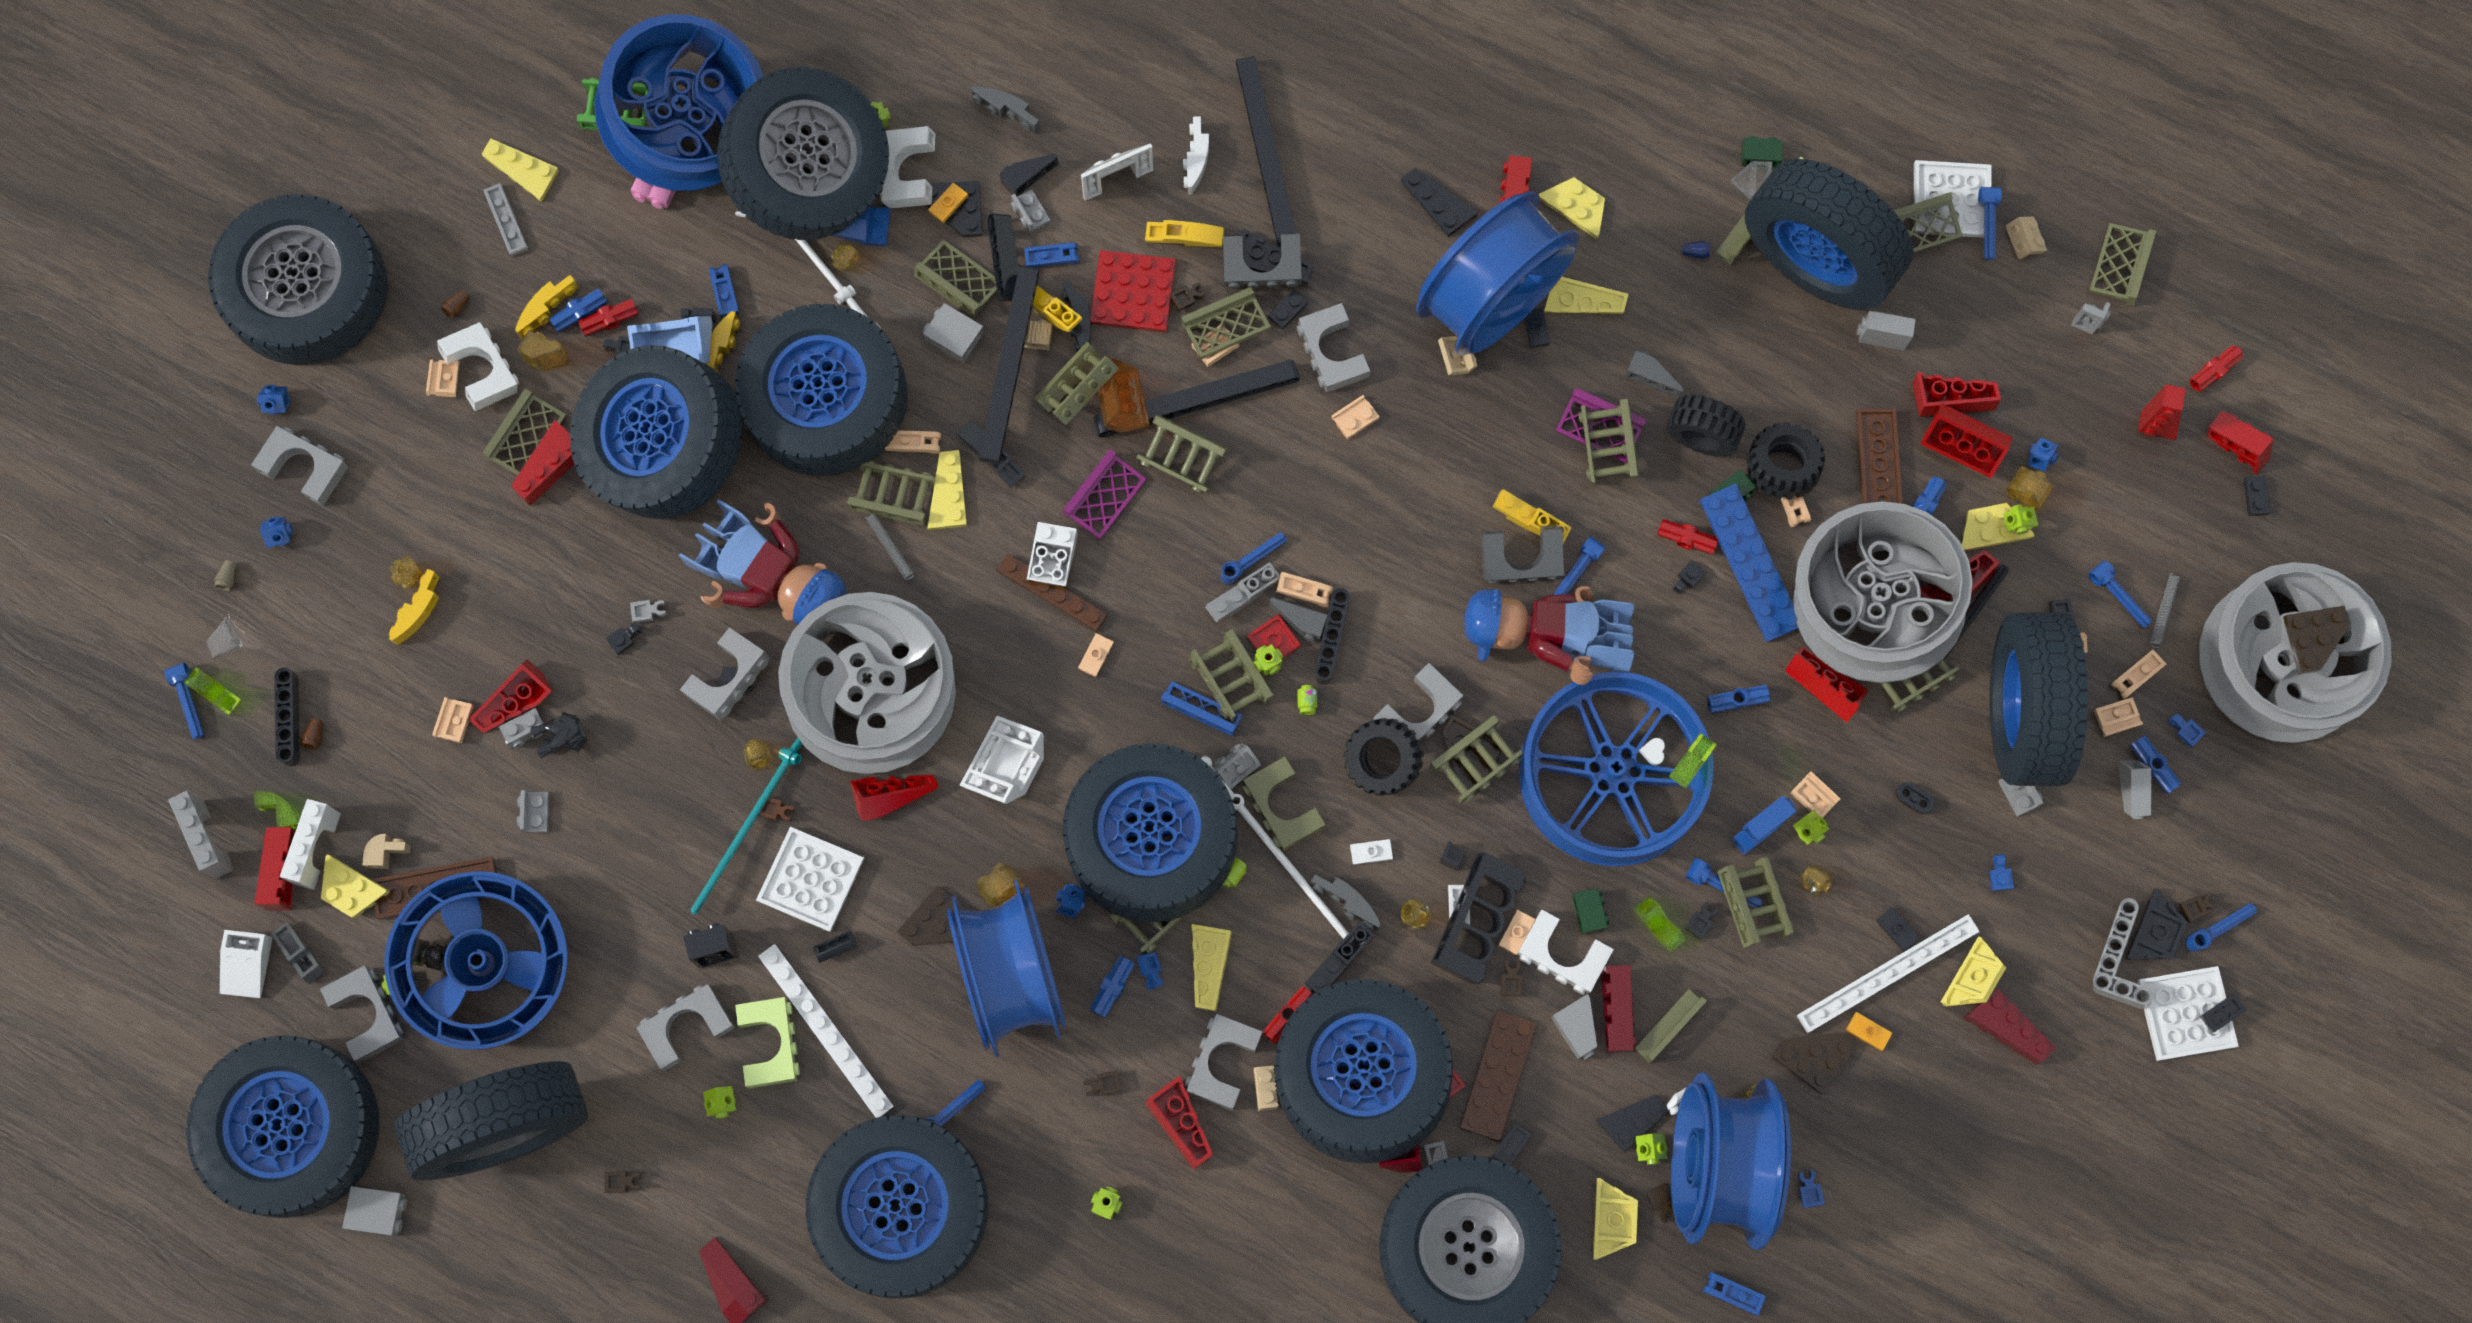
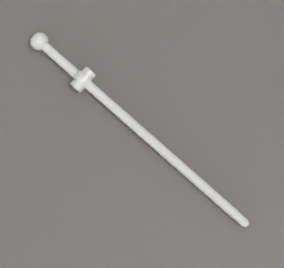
(844, 293)
(1282, 858)

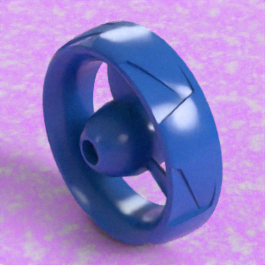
(461, 912)

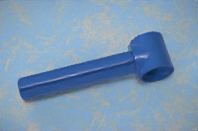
(1989, 198)
(1589, 552)
(1250, 559)
(2103, 575)
(176, 676)
(1701, 873)
(2207, 935)
(958, 1104)

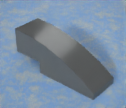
(298, 952)

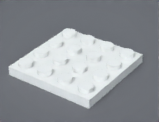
(1964, 182)
(810, 879)
(2176, 1013)

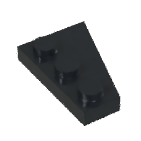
(1632, 1121)

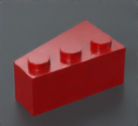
(2242, 439)

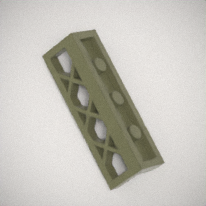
(1734, 242)
(1669, 1025)

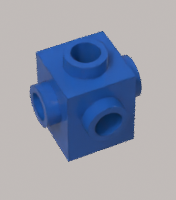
(273, 399)
(2043, 454)
(276, 531)
(1070, 900)

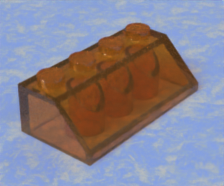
(1123, 400)

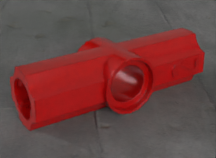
(608, 317)
(2216, 368)
(1687, 536)
(1275, 1027)

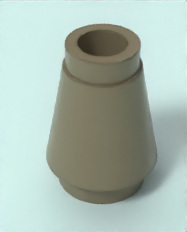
(225, 578)

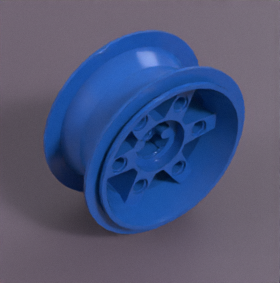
(1005, 968)
(1730, 1161)

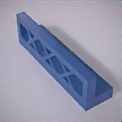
(1199, 712)

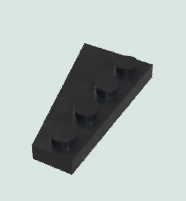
(1439, 203)
(1265, 257)

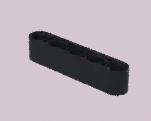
(1003, 254)
(1332, 627)
(281, 709)

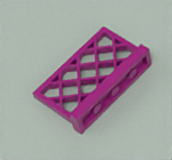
(1596, 404)
(1090, 484)

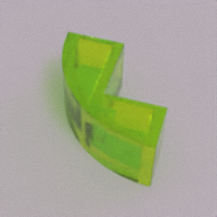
(212, 690)
(1692, 760)
(285, 812)
(1657, 923)

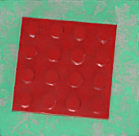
(1132, 291)

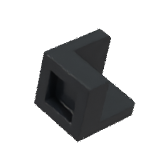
(1452, 856)

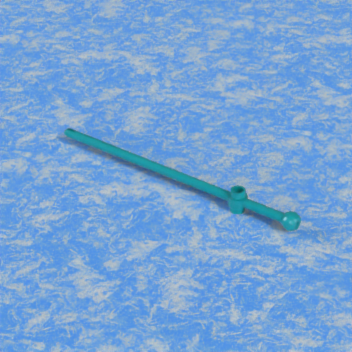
(789, 757)

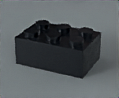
(710, 945)

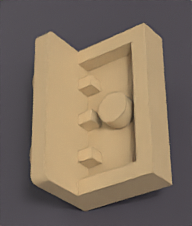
(2026, 237)
(1455, 363)

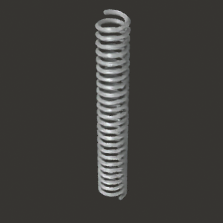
(889, 544)
(2159, 631)

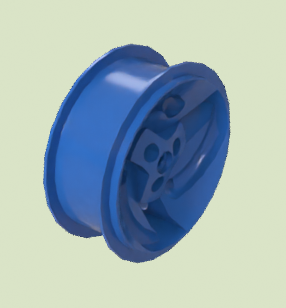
(647, 57)
(1496, 273)

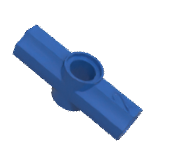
(577, 310)
(1929, 498)
(1726, 701)
(2147, 754)
(1112, 986)

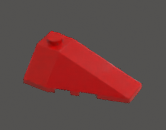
(516, 695)
(879, 797)

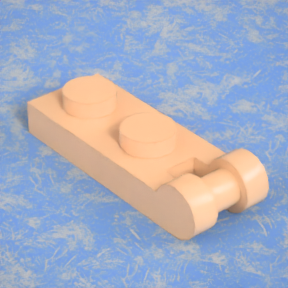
(915, 442)
(1796, 504)
(1304, 589)
(2139, 673)

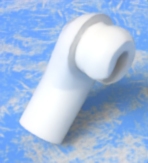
(1675, 1100)

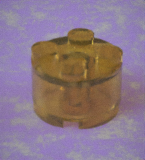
(2029, 488)
(998, 885)

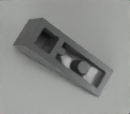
(1650, 372)
(1303, 620)

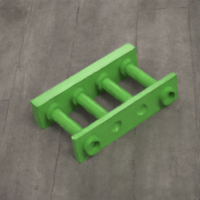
(588, 121)

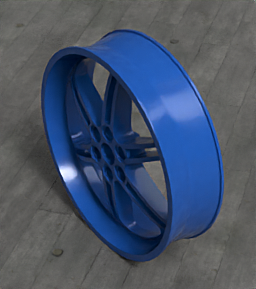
(1658, 698)

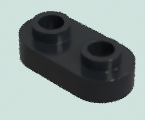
(1915, 796)

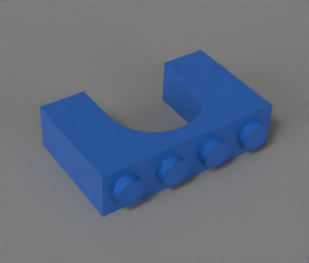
(1764, 825)

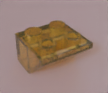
(541, 352)

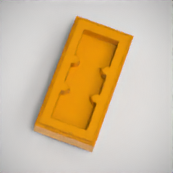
(948, 203)
(1868, 1031)

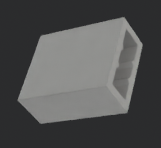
(1886, 330)
(953, 333)
(374, 1211)

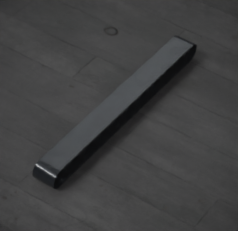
(1265, 147)
(1009, 365)
(1214, 393)

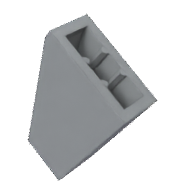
(2135, 788)
(1577, 1027)

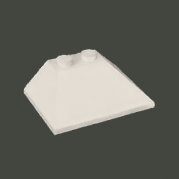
(1138, 159)
(1005, 761)

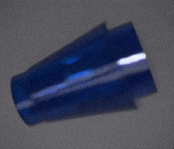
(1697, 249)

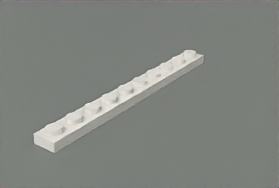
(1887, 973)
(826, 1031)

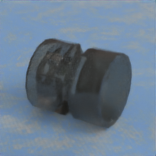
(428, 954)

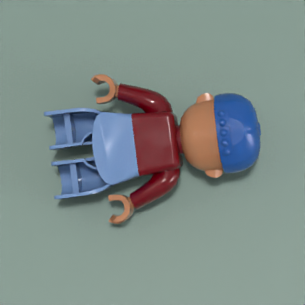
(762, 567)
(1558, 630)

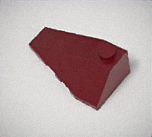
(732, 1287)

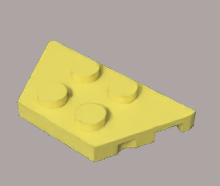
(1577, 204)
(1987, 528)
(348, 888)
(1975, 977)
(1614, 1220)

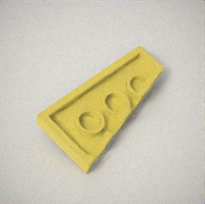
(527, 171)
(1582, 297)
(948, 494)
(1209, 963)

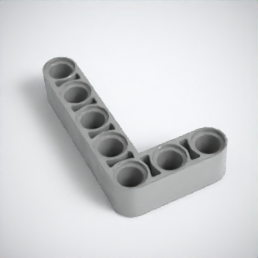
(2115, 957)

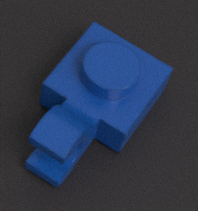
(2188, 731)
(2000, 877)
(1150, 967)

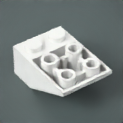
(1052, 554)
(243, 963)

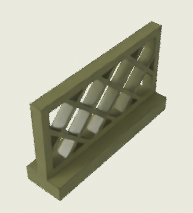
(1926, 206)
(2137, 270)
(946, 287)
(1216, 312)
(510, 423)

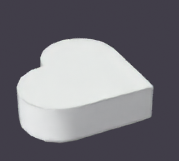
(1653, 751)

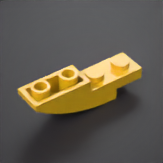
(1184, 233)
(537, 310)
(1055, 311)
(723, 339)
(1526, 515)
(413, 616)

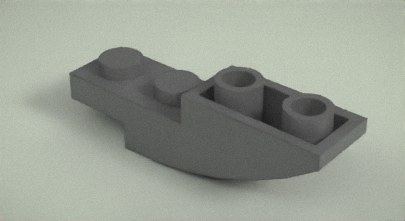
(1001, 102)
(1355, 905)

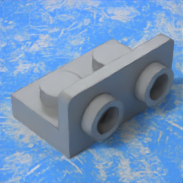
(1030, 210)
(2091, 318)
(518, 729)
(1236, 765)
(2021, 797)
(533, 812)

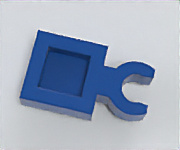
(1810, 1194)

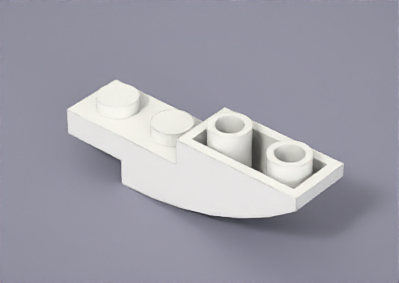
(1197, 157)

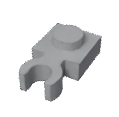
(643, 610)

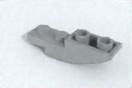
(1243, 593)

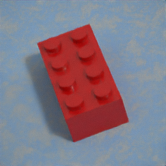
(1966, 440)

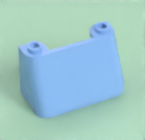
(686, 335)

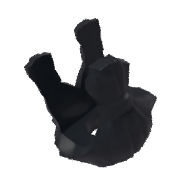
(567, 733)

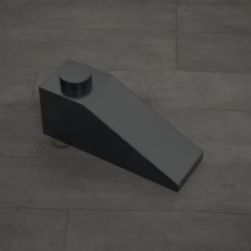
(1025, 173)

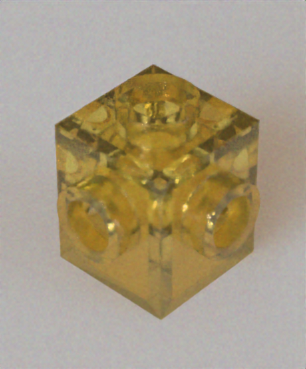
(405, 572)

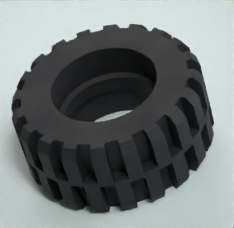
(1706, 425)
(1791, 440)
(1357, 756)

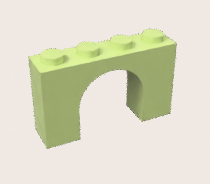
(782, 1066)

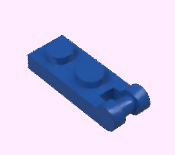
(1051, 255)
(723, 290)
(1734, 1294)

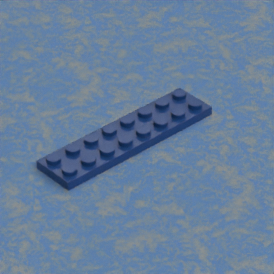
(1750, 562)

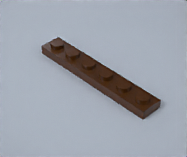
(1053, 594)

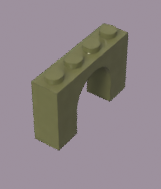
(1285, 832)

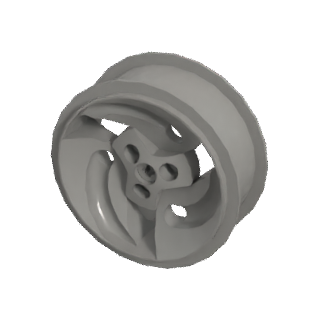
(1917, 549)
(2235, 648)
(912, 718)

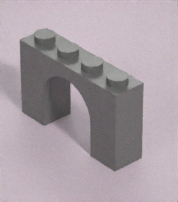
(1239, 274)
(1548, 563)

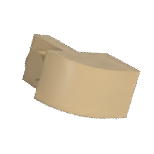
(378, 851)

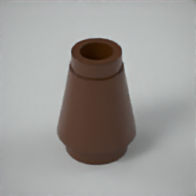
(454, 304)
(312, 735)

